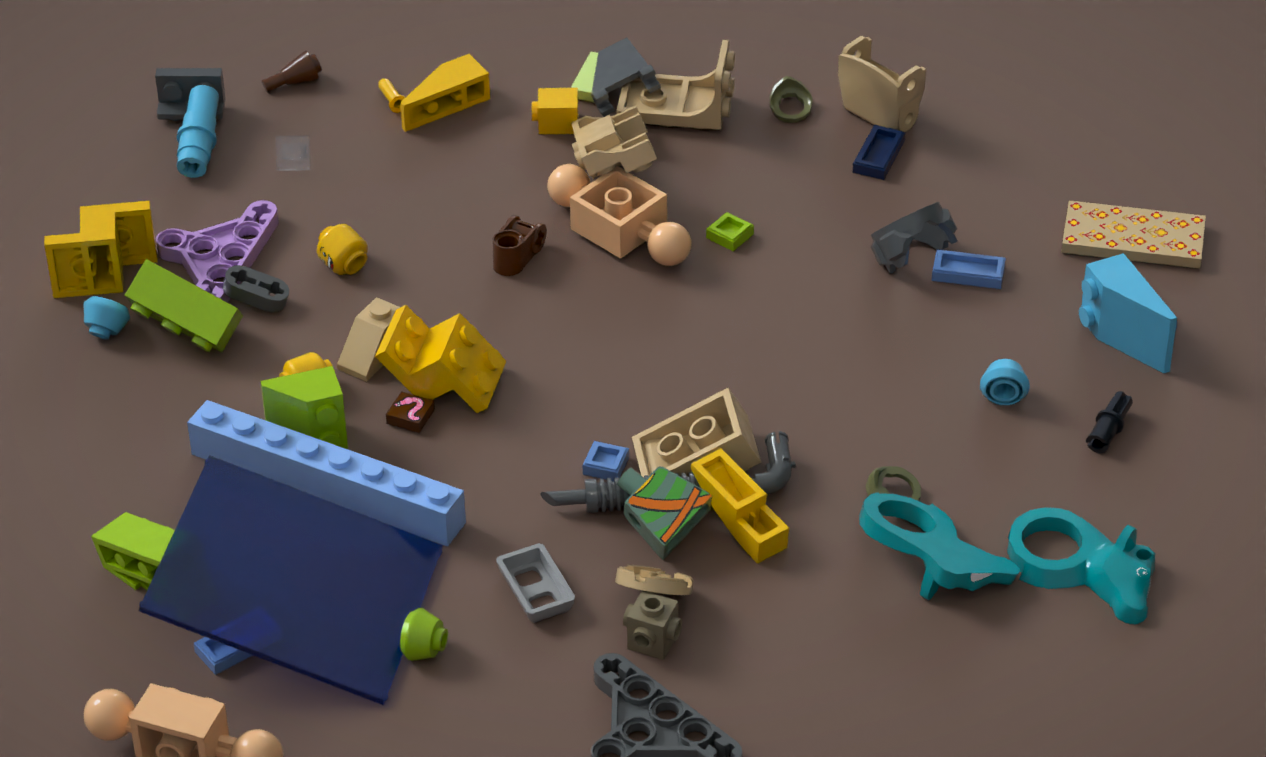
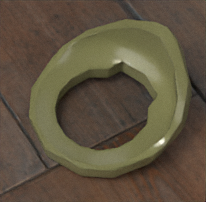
(790, 88)
(875, 480)

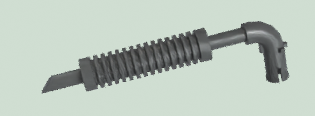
(610, 495)

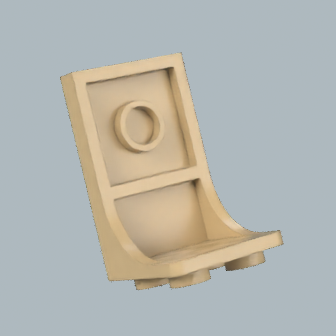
(683, 99)

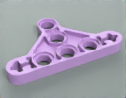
(224, 241)

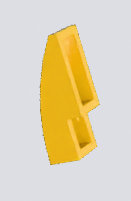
(741, 505)

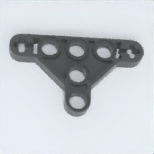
(635, 714)

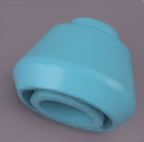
(104, 316)
(1004, 382)

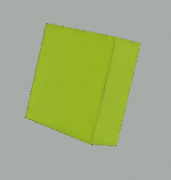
(730, 231)

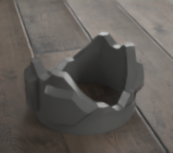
(928, 225)

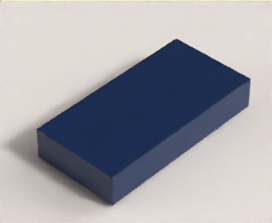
(878, 152)

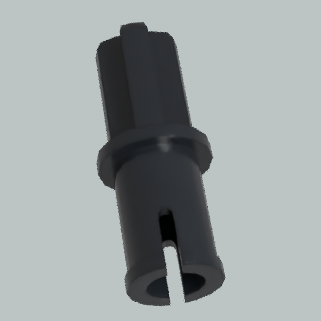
(1109, 422)

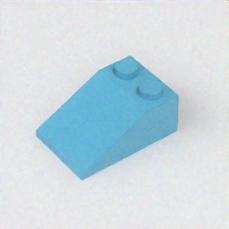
(1127, 312)

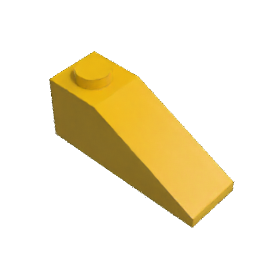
(446, 91)

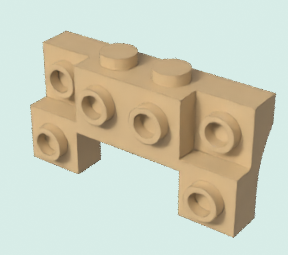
(612, 142)

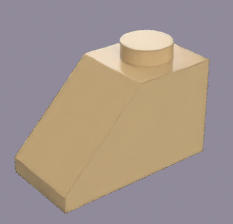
(364, 340)

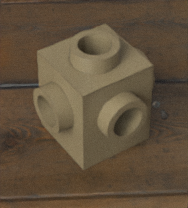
(652, 624)

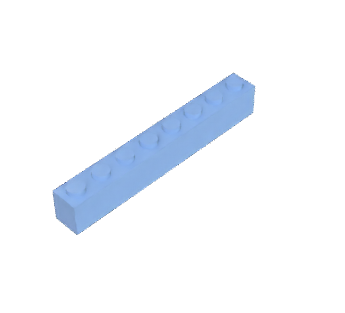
(329, 472)

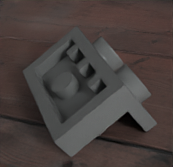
(175, 86)

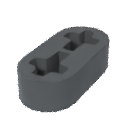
(255, 288)

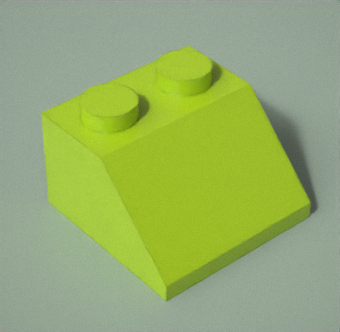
(307, 404)

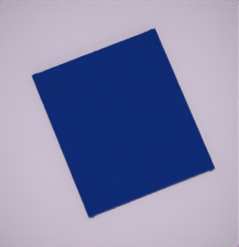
(292, 579)

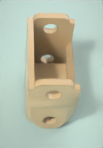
(878, 92)

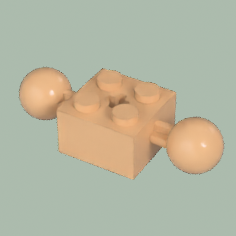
(619, 213)
(173, 725)

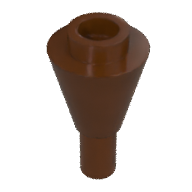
(300, 70)

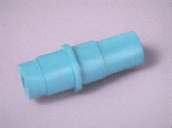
(197, 132)

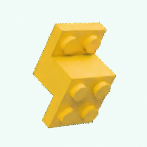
(95, 257)
(441, 358)

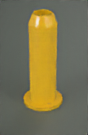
(391, 95)

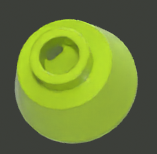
(422, 635)

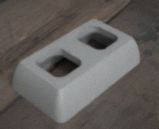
(552, 583)

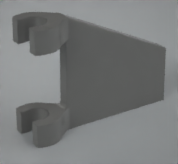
(617, 67)

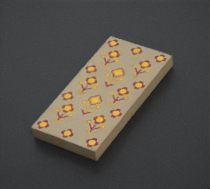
(1136, 232)

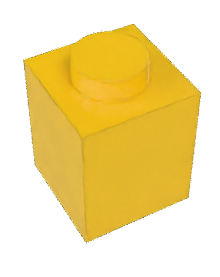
(555, 110)

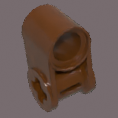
(516, 245)

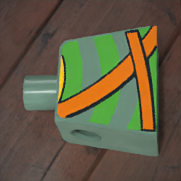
(663, 507)

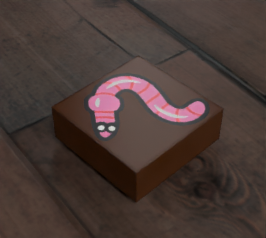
(410, 412)

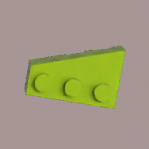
(182, 307)
(132, 548)

